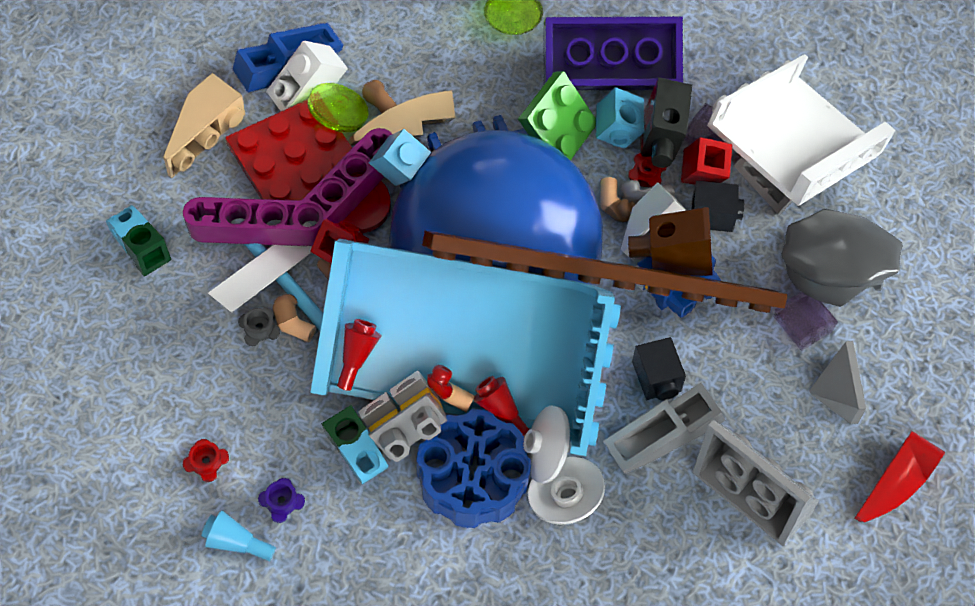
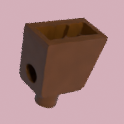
(677, 242)

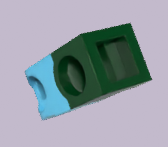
(139, 240)
(354, 444)

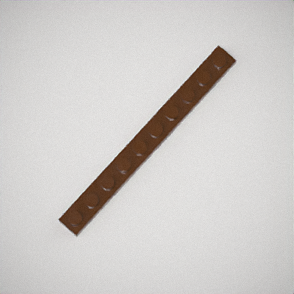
(592, 270)

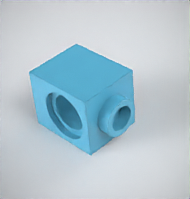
(620, 118)

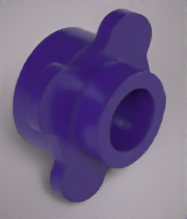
(281, 488)

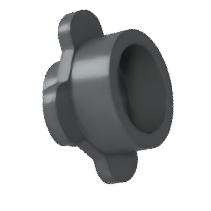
(255, 317)

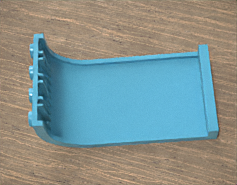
(475, 321)

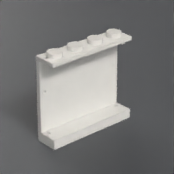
(794, 133)

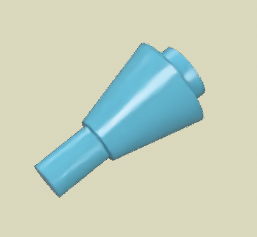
(227, 534)

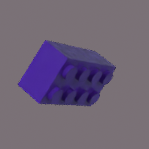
(613, 51)

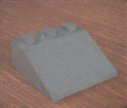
(753, 483)

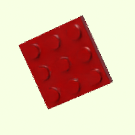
(287, 153)

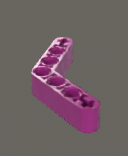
(203, 213)

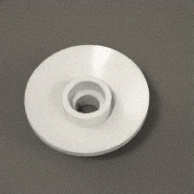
(547, 444)
(576, 478)

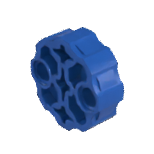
(500, 493)

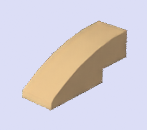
(411, 115)

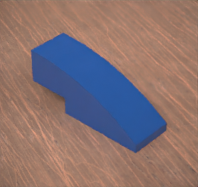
(261, 64)

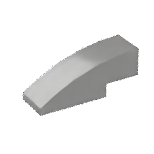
(664, 429)

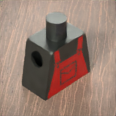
(664, 137)

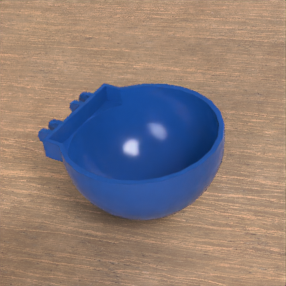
(499, 191)

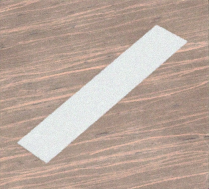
(258, 274)

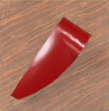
(902, 477)

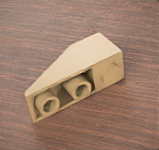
(204, 117)

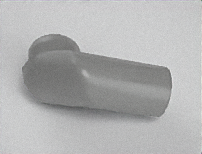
(632, 190)

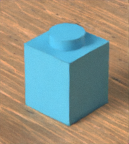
(400, 157)

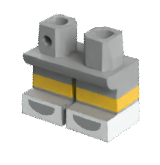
(399, 427)

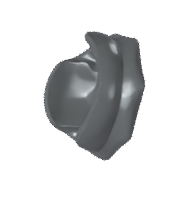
(839, 255)

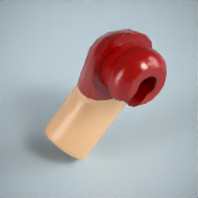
(448, 392)

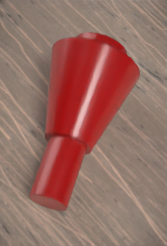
(358, 344)
(496, 398)

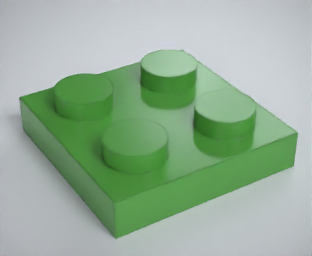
(559, 116)

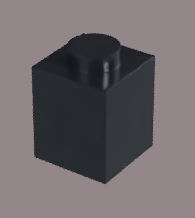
(722, 204)
(659, 369)

